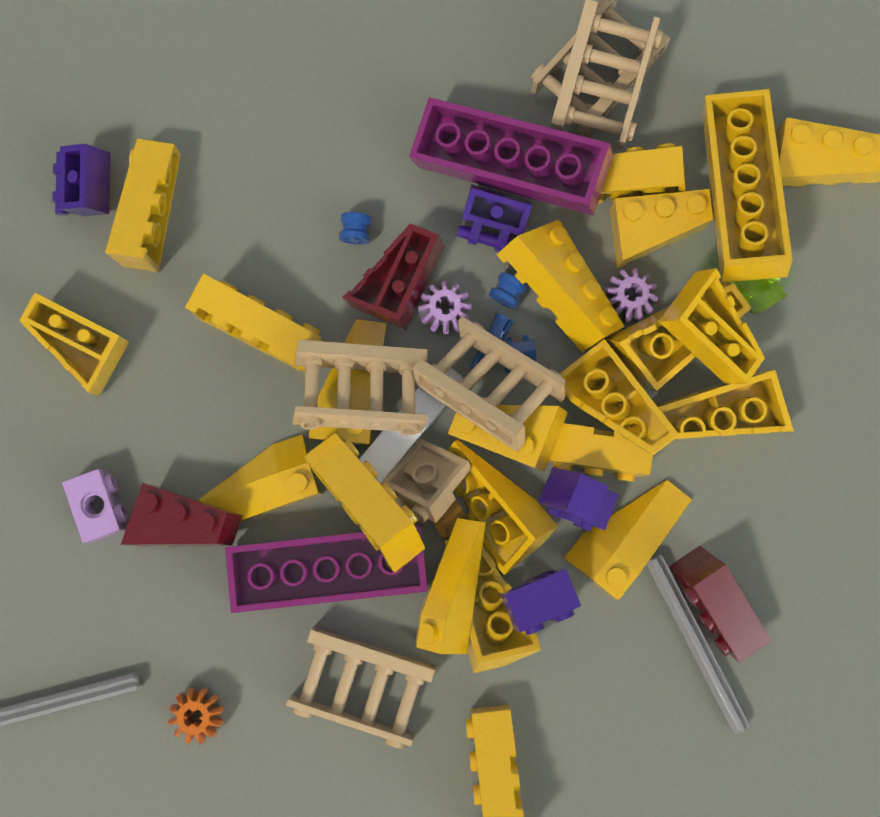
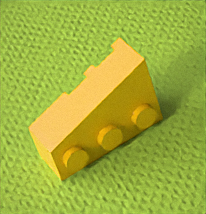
(656, 221)
(711, 329)
(76, 342)
(540, 435)
(599, 452)

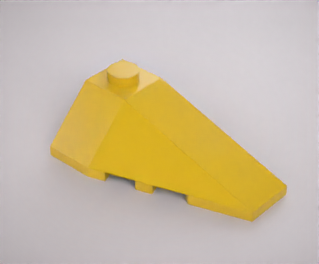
(268, 481)
(513, 518)

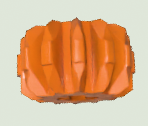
(205, 723)

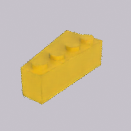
(826, 154)
(645, 172)
(144, 206)
(563, 283)
(249, 320)
(654, 352)
(731, 409)
(366, 500)
(494, 761)

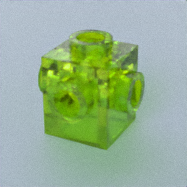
(761, 293)

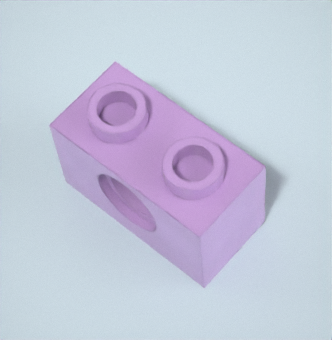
(81, 494)

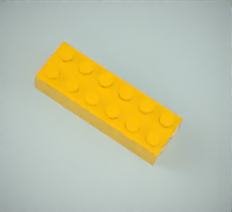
(746, 186)

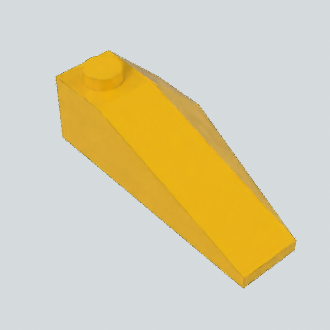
(364, 333)
(612, 395)
(633, 534)
(450, 600)
(492, 635)

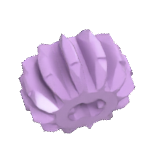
(644, 296)
(454, 301)

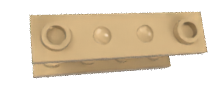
(583, 53)
(544, 73)
(351, 357)
(484, 411)
(385, 664)

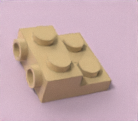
(427, 480)

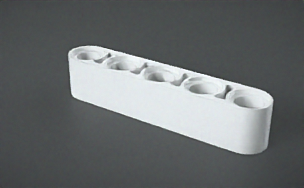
(392, 446)

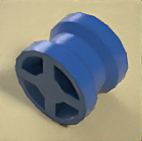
(355, 228)
(507, 290)

